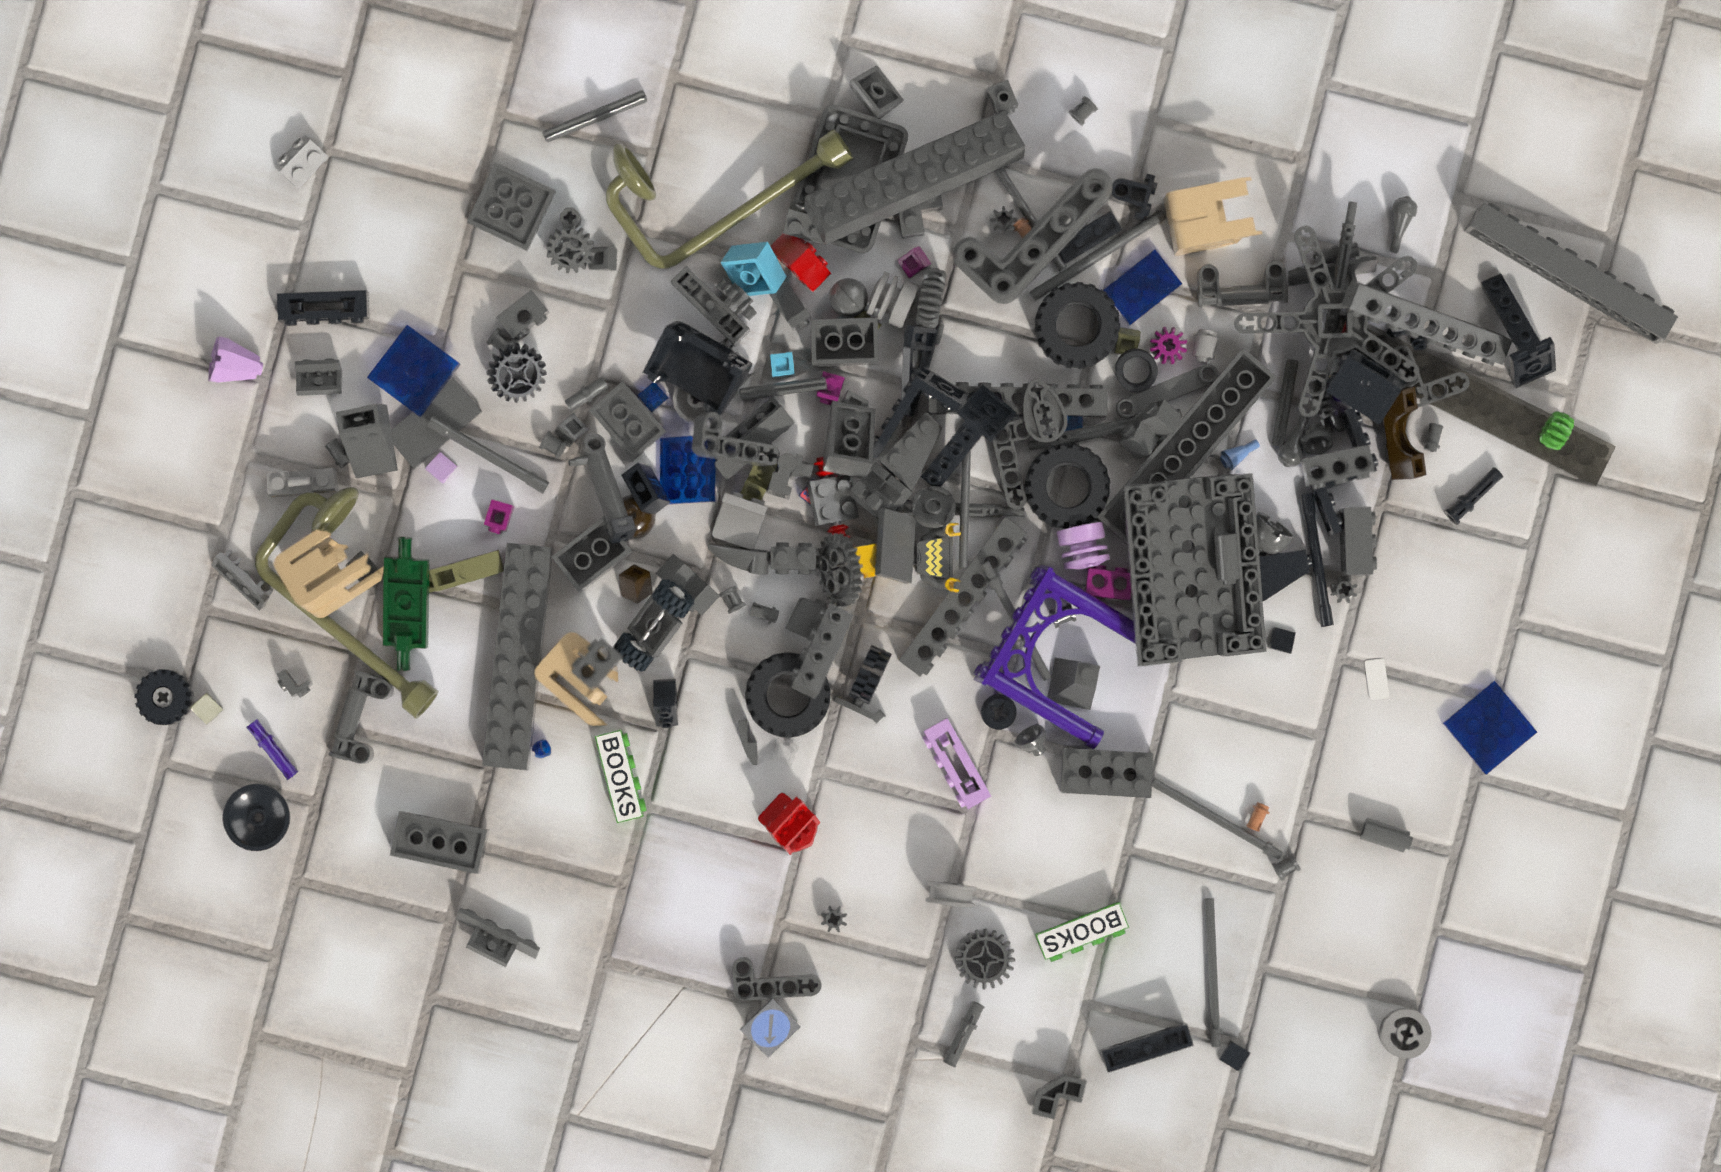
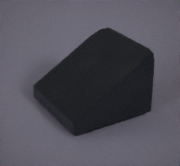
(1282, 640)
(1234, 1055)

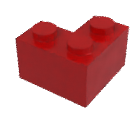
(801, 260)

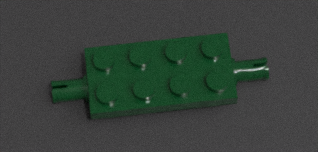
(405, 603)

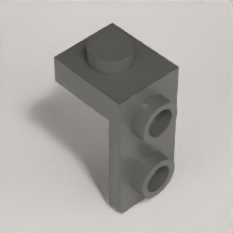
(791, 307)

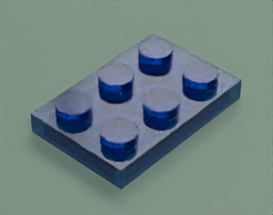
(1142, 287)

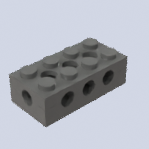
(1095, 784)
(427, 852)

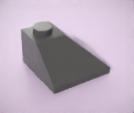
(1073, 683)

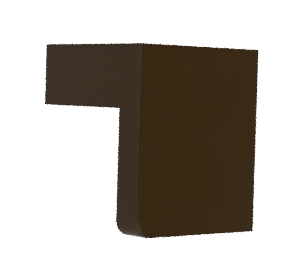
(635, 584)

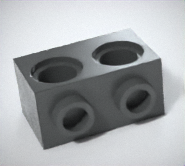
(601, 668)

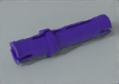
(266, 741)

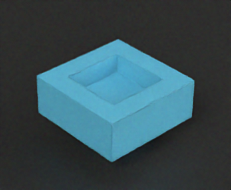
(782, 364)

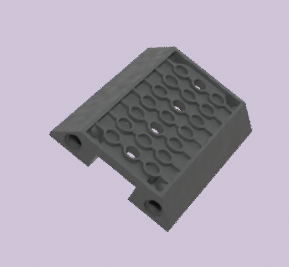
(1224, 614)

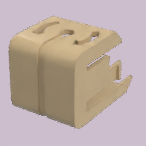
(1199, 217)
(315, 578)
(560, 662)

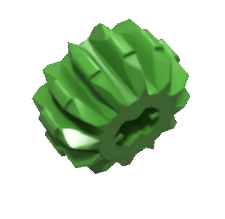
(1556, 430)

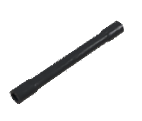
(1324, 606)

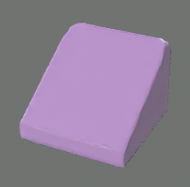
(441, 467)

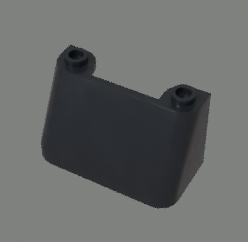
(697, 366)

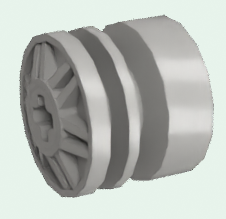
(892, 300)

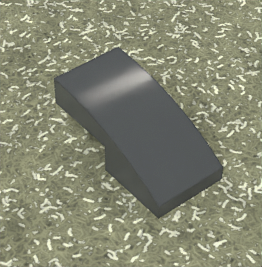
(749, 748)

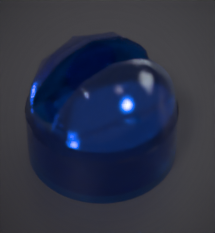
(541, 748)

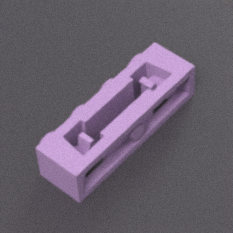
(975, 796)

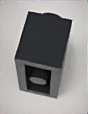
(645, 488)

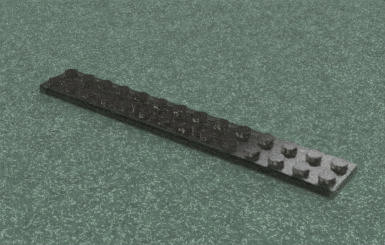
(1499, 413)

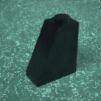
(1281, 570)

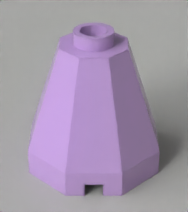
(232, 362)

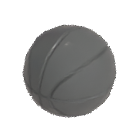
(848, 297)

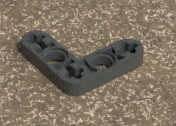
(1425, 389)

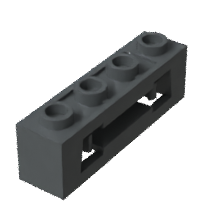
(710, 306)

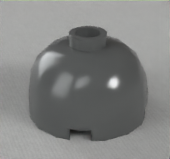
(1272, 536)

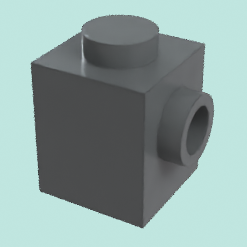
(1002, 97)

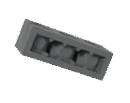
(1346, 457)

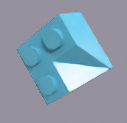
(754, 268)

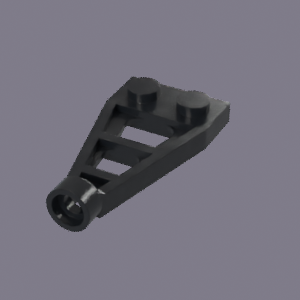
(916, 338)

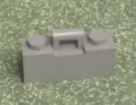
(301, 482)

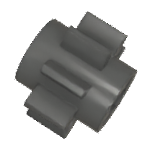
(1008, 215)
(1349, 593)
(836, 912)

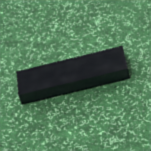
(1091, 236)

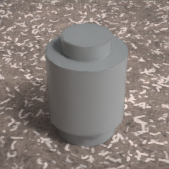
(1205, 345)

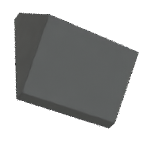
(876, 92)

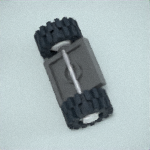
(654, 625)

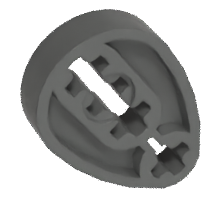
(1032, 419)

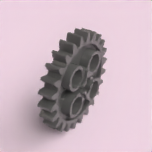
(839, 570)

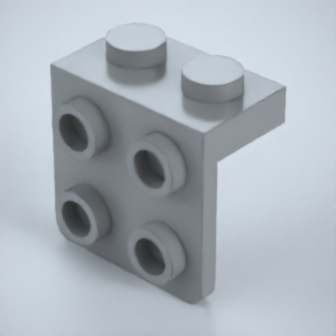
(739, 520)

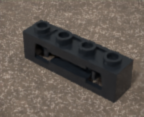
(286, 308)
(1146, 1047)

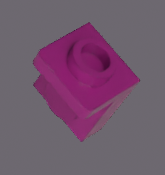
(833, 389)

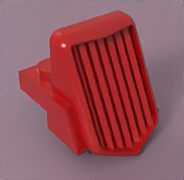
(790, 823)

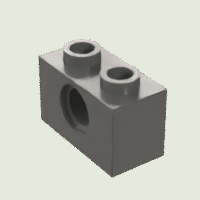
(528, 303)

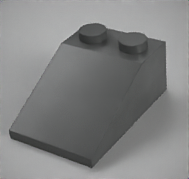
(849, 440)

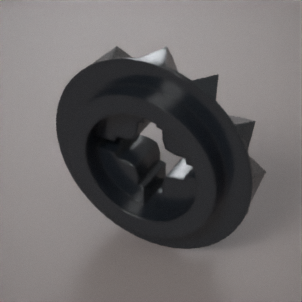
(1008, 708)

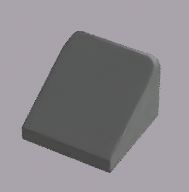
(604, 259)
(570, 429)

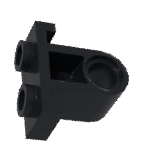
(1137, 194)
(665, 703)

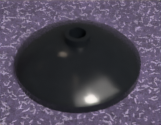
(240, 817)

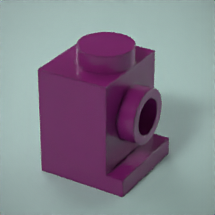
(496, 508)

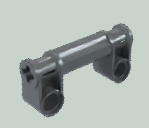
(1242, 294)
(345, 746)

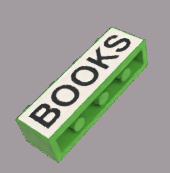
(619, 776)
(1082, 931)

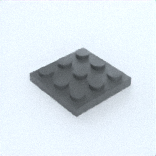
(511, 206)

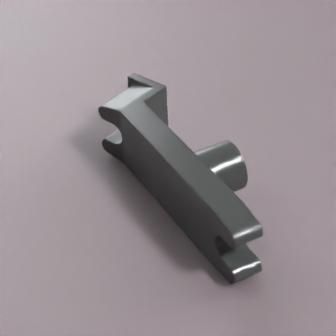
(856, 706)

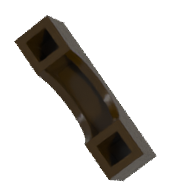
(1403, 458)

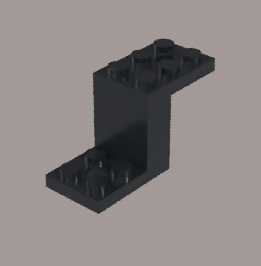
(1325, 500)

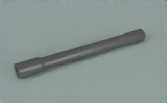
(529, 478)

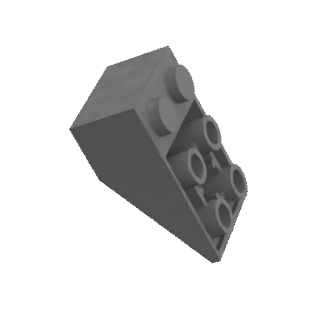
(367, 439)

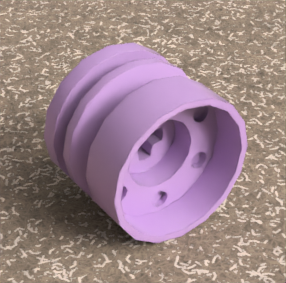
(1083, 545)

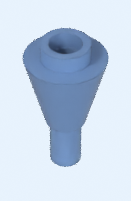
(1234, 456)

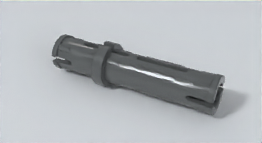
(976, 1010)

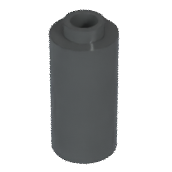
(1227, 557)
(1386, 835)

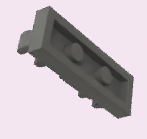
(241, 579)

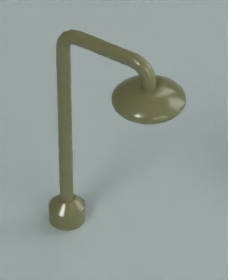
(830, 152)
(415, 695)

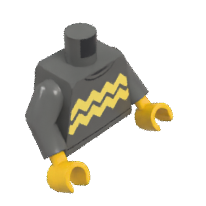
(935, 557)

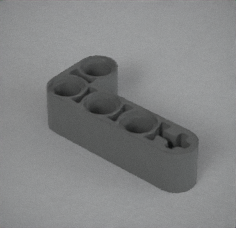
(735, 446)
(1013, 465)
(777, 983)

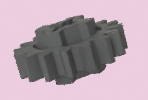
(563, 255)
(736, 299)

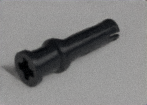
(1466, 502)

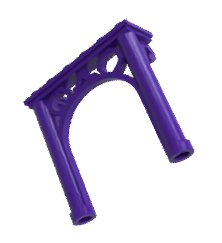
(1032, 698)

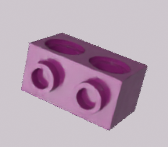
(1108, 589)

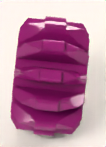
(1174, 342)

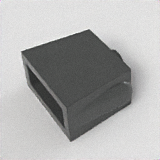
(805, 616)

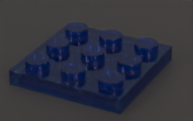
(413, 370)
(684, 474)
(1489, 727)

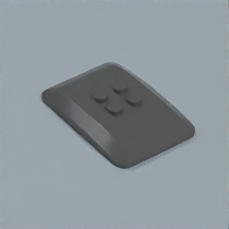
(871, 143)

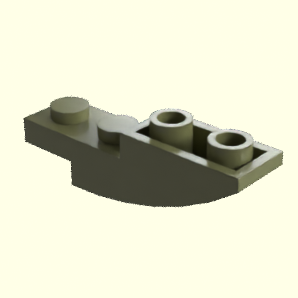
(465, 571)

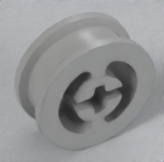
(951, 894)
(1387, 1028)

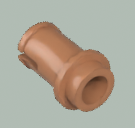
(1022, 227)
(1258, 816)

